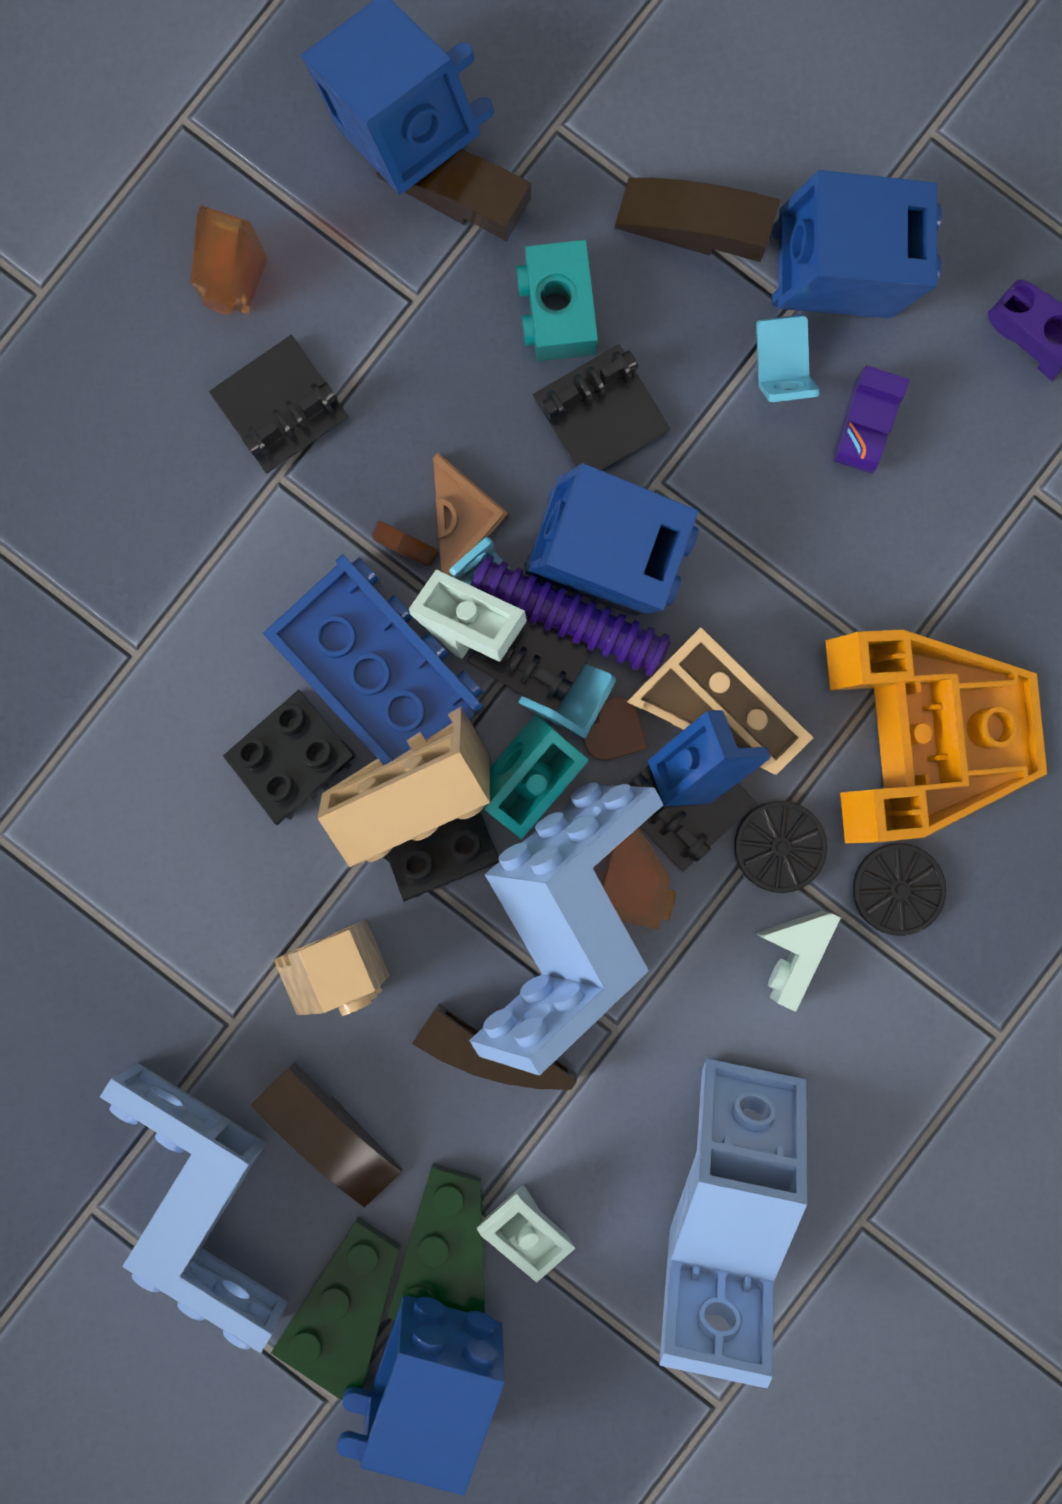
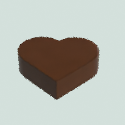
(404, 544)
(616, 731)

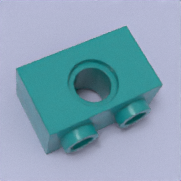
(564, 271)
(531, 775)

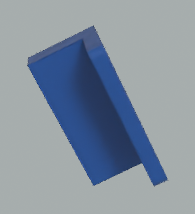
(703, 762)

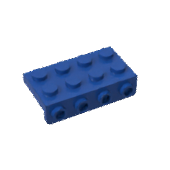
(371, 661)

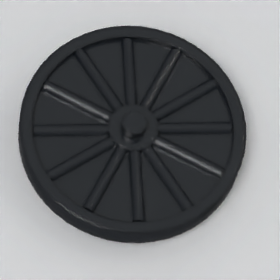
(780, 846)
(899, 889)

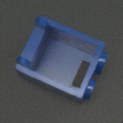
(396, 92)
(857, 245)
(613, 541)
(429, 1396)

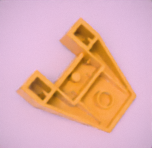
(949, 731)

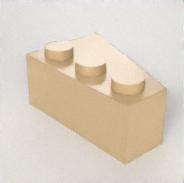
(708, 679)
(410, 795)
(334, 972)

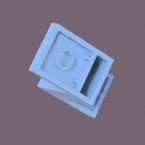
(566, 926)
(735, 1223)
(170, 1249)

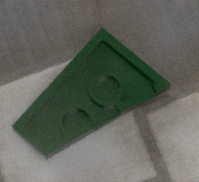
(445, 1246)
(341, 1315)

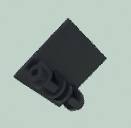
(279, 404)
(602, 410)
(537, 664)
(289, 757)
(690, 830)
(443, 857)

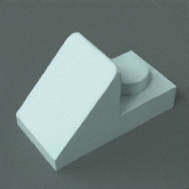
(466, 617)
(807, 941)
(526, 1235)

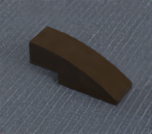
(476, 192)
(698, 216)
(448, 1039)
(326, 1135)

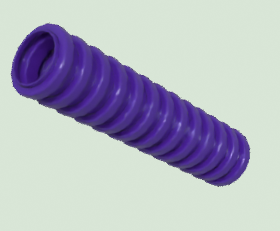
(573, 616)

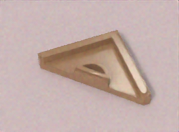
(463, 513)

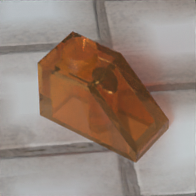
(226, 261)
(638, 883)

